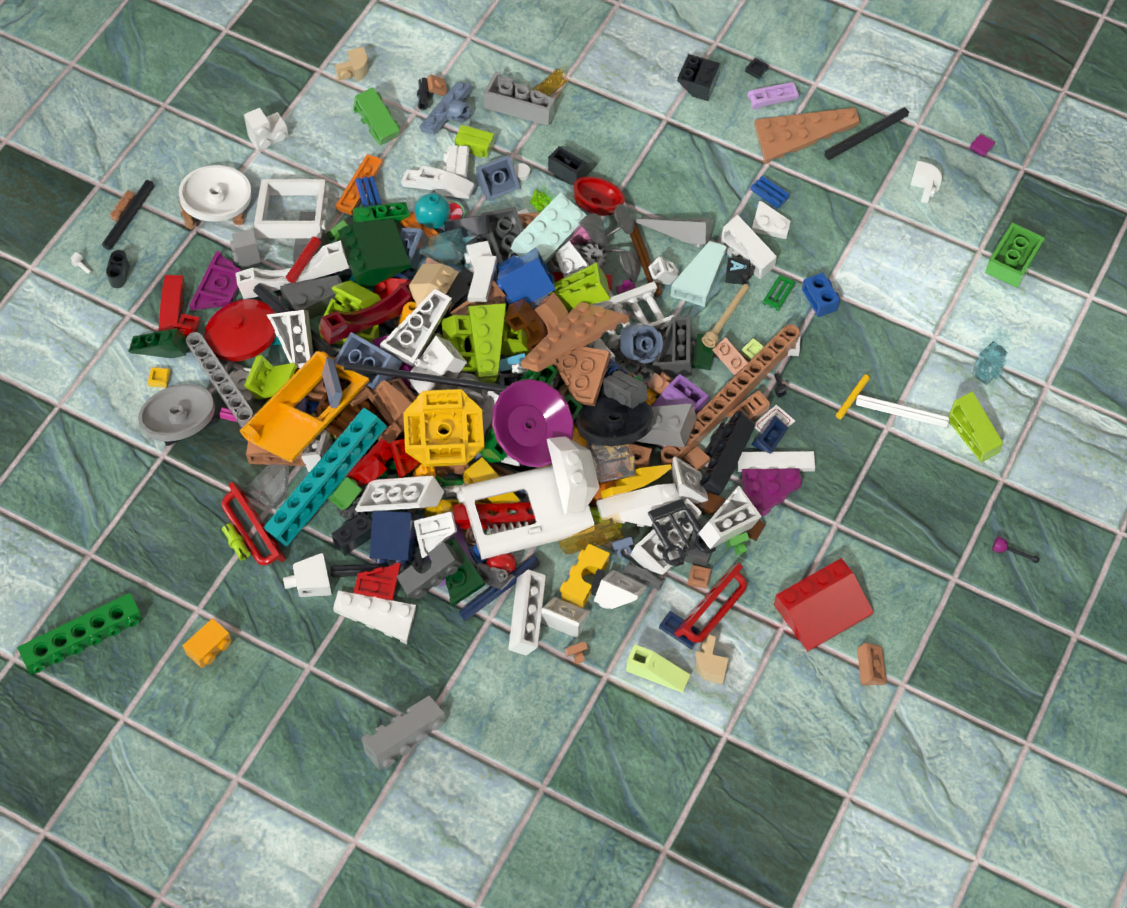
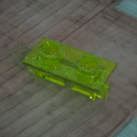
(539, 200)

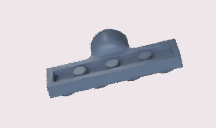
(448, 108)

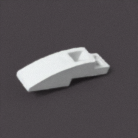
(439, 180)

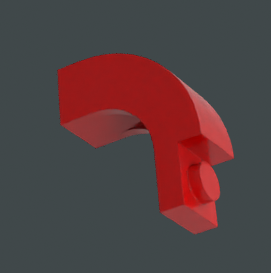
(372, 464)

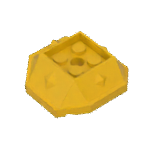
(443, 411)

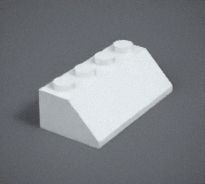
(400, 494)

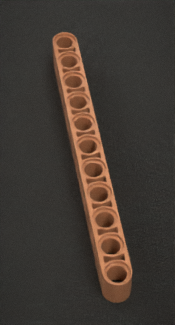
(737, 390)

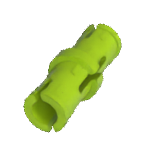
(236, 541)

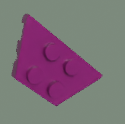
(217, 286)

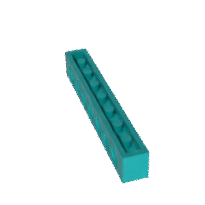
(325, 477)

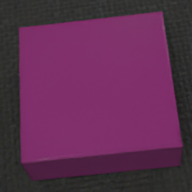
(982, 145)

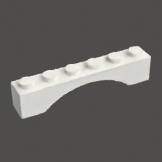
(328, 260)

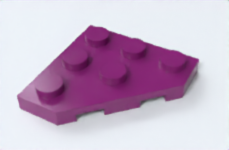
(769, 486)

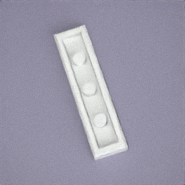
(777, 460)

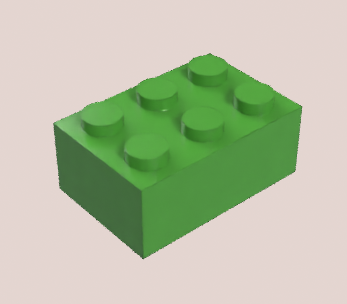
(1014, 255)

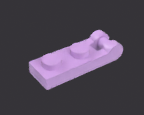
(772, 95)

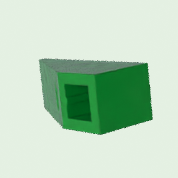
(394, 210)

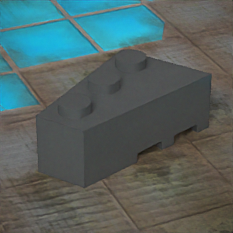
(310, 295)

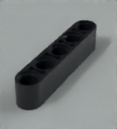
(727, 453)

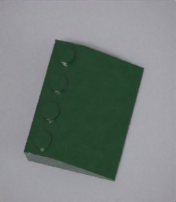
(374, 251)

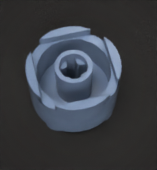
(640, 342)

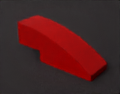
(171, 301)

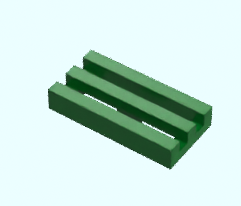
(772, 303)

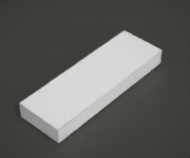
(482, 279)

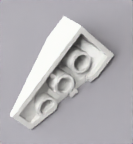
(571, 260)

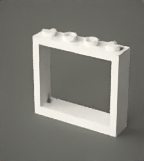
(291, 229)

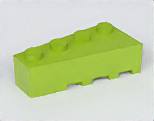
(486, 339)

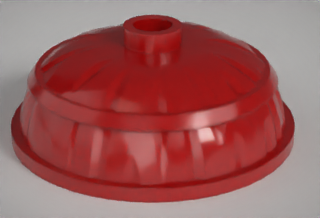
(597, 195)

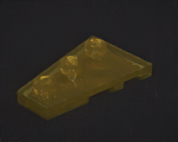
(595, 535)

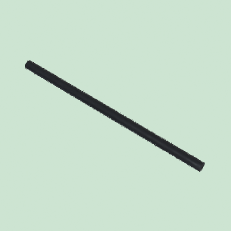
(424, 377)

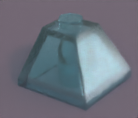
(445, 247)

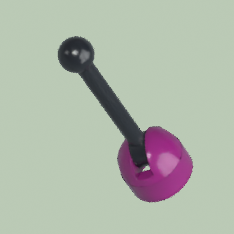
(1001, 545)

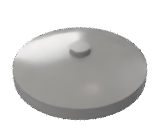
(176, 412)

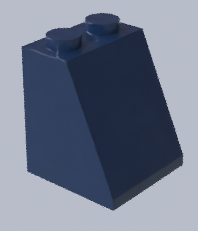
(393, 536)

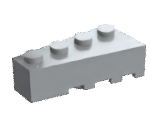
(403, 733)

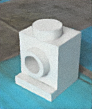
(666, 270)

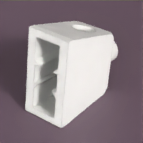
(309, 577)

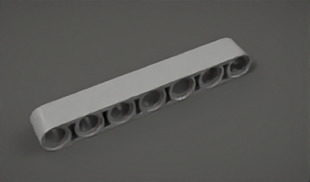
(219, 378)

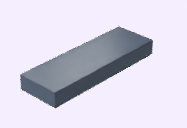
(332, 383)

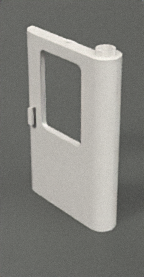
(547, 508)

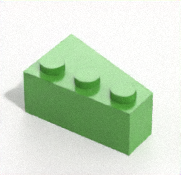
(376, 116)

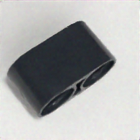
(117, 269)

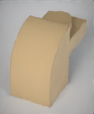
(355, 67)
(708, 665)

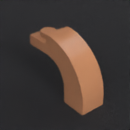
(551, 311)

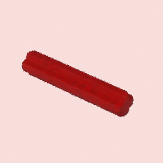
(303, 259)

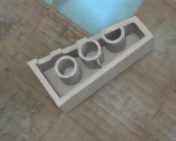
(517, 100)
(671, 425)

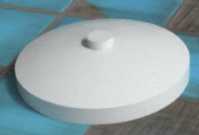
(215, 193)

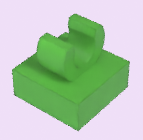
(334, 231)
(738, 543)

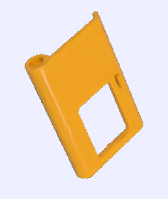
(287, 430)

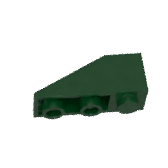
(164, 344)

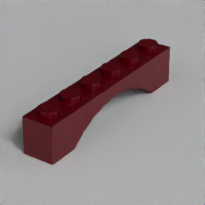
(340, 324)

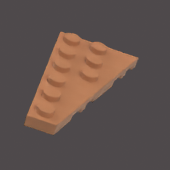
(576, 330)

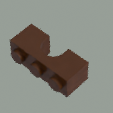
(522, 316)

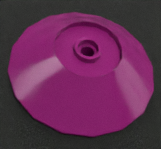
(542, 410)

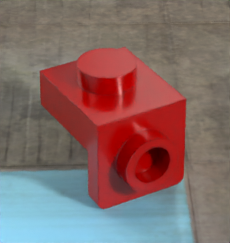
(188, 324)

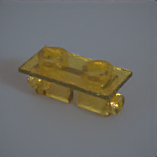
(551, 83)

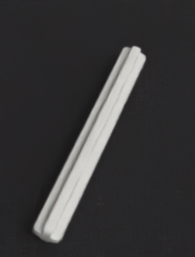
(902, 410)

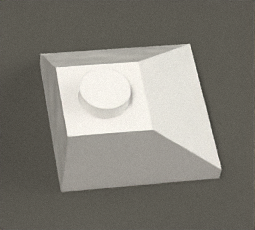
(618, 590)

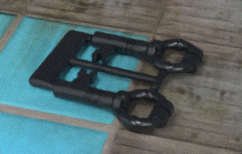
(668, 510)

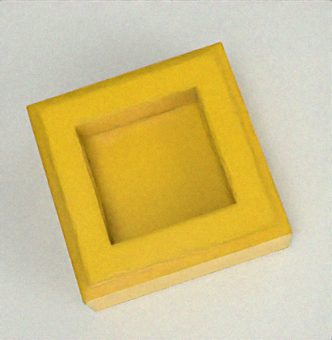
(159, 377)

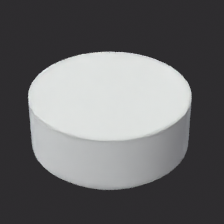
(522, 171)

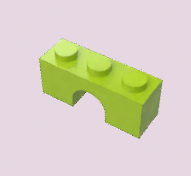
(455, 330)

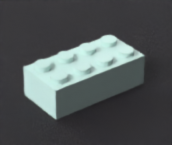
(550, 229)

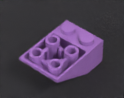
(683, 392)

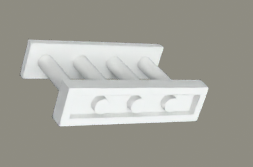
(631, 299)

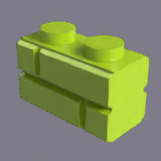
(478, 141)

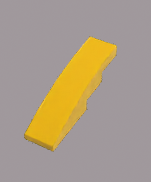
(642, 477)

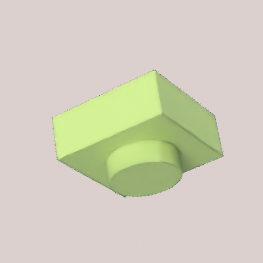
(751, 349)

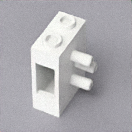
(440, 360)

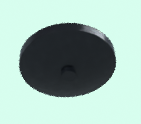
(613, 423)

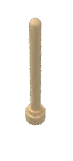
(711, 337)

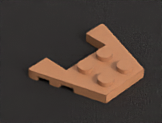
(396, 428)

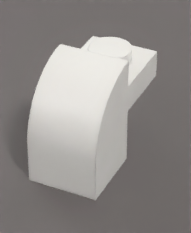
(926, 177)

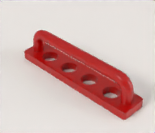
(462, 520)
(276, 552)
(684, 628)

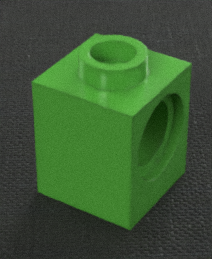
(345, 493)

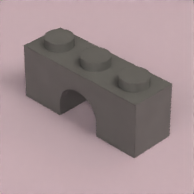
(444, 563)

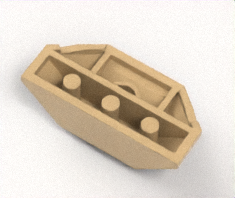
(430, 278)

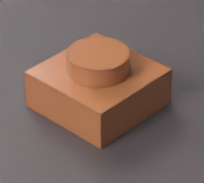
(437, 85)

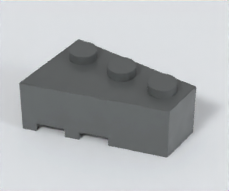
(677, 348)

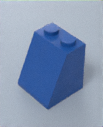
(526, 278)

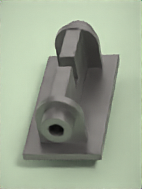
(492, 576)

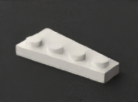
(384, 615)

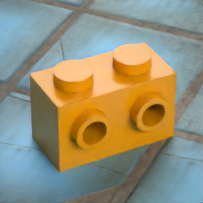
(207, 643)

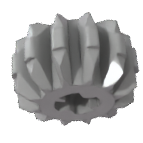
(593, 254)

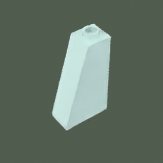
(700, 275)

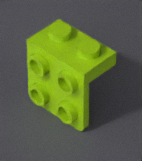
(265, 379)

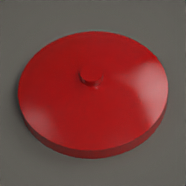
(240, 330)

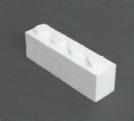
(527, 612)

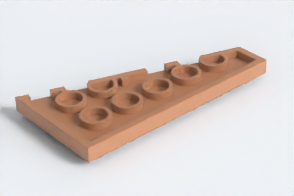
(799, 131)

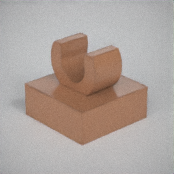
(576, 651)

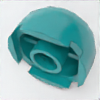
(432, 210)

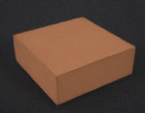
(696, 458)
(699, 576)

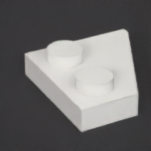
(770, 222)
(433, 531)

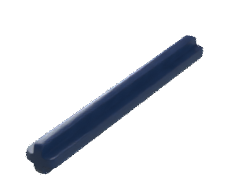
(492, 593)

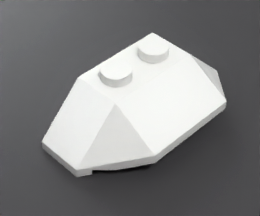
(573, 473)

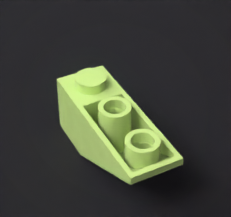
(656, 669)

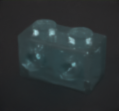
(990, 363)

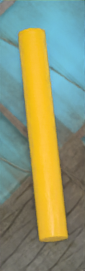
(852, 397)

